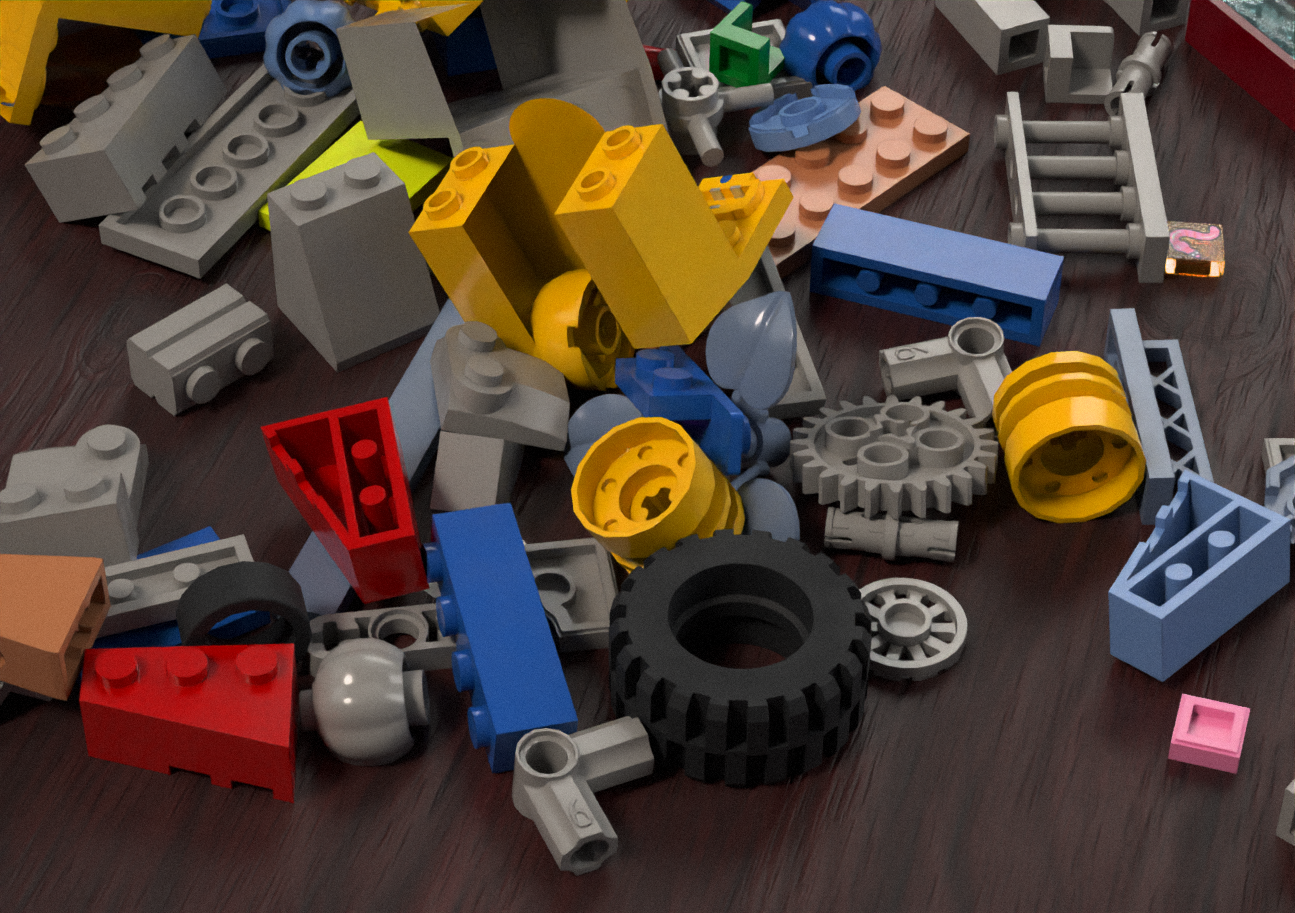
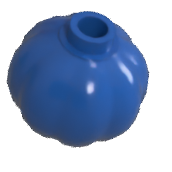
(833, 40)

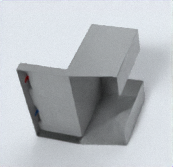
(541, 50)

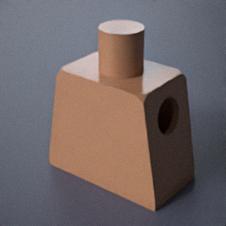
(49, 618)

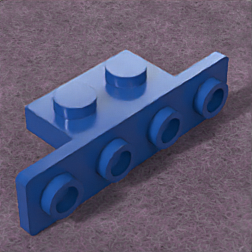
(674, 387)

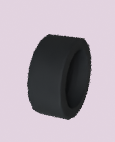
(240, 589)

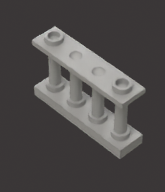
(1131, 166)

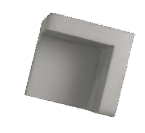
(1077, 63)

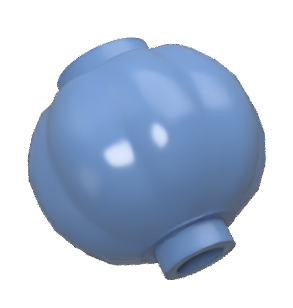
(297, 29)

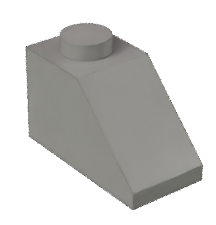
(474, 471)

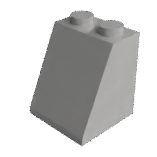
(349, 263)

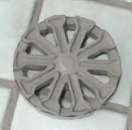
(913, 629)

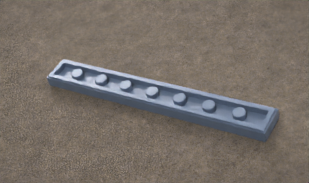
(419, 430)

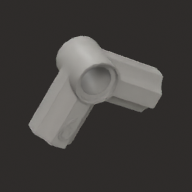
(966, 362)
(557, 784)

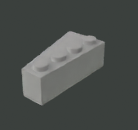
(127, 131)

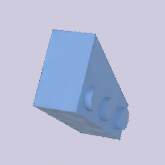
(1195, 576)

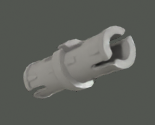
(1140, 70)
(891, 536)

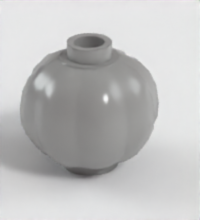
(366, 702)

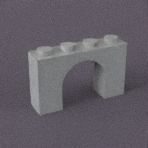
(1015, 31)

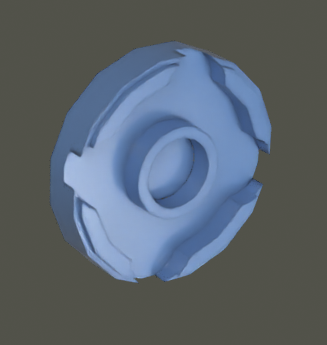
(804, 121)

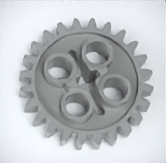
(893, 456)

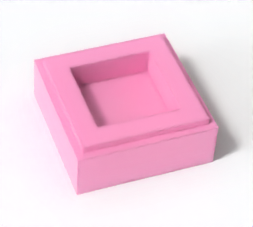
(1209, 733)

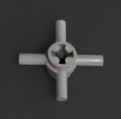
(696, 106)

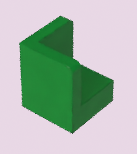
(740, 55)

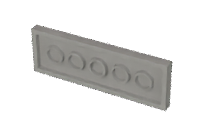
(226, 170)

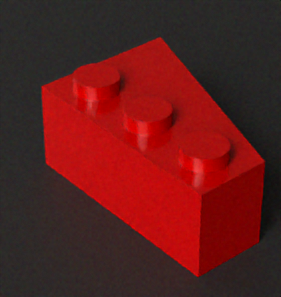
(354, 493)
(197, 711)

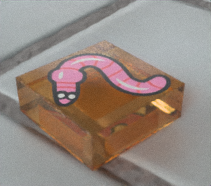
(1195, 249)

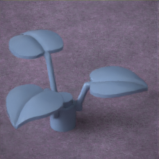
(755, 355)

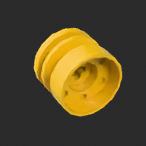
(1068, 437)
(649, 489)

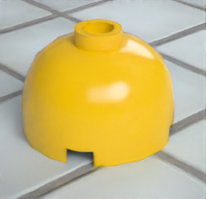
(577, 332)

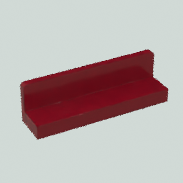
(1244, 56)

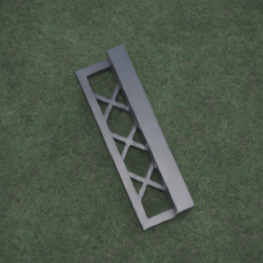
(1130, 358)

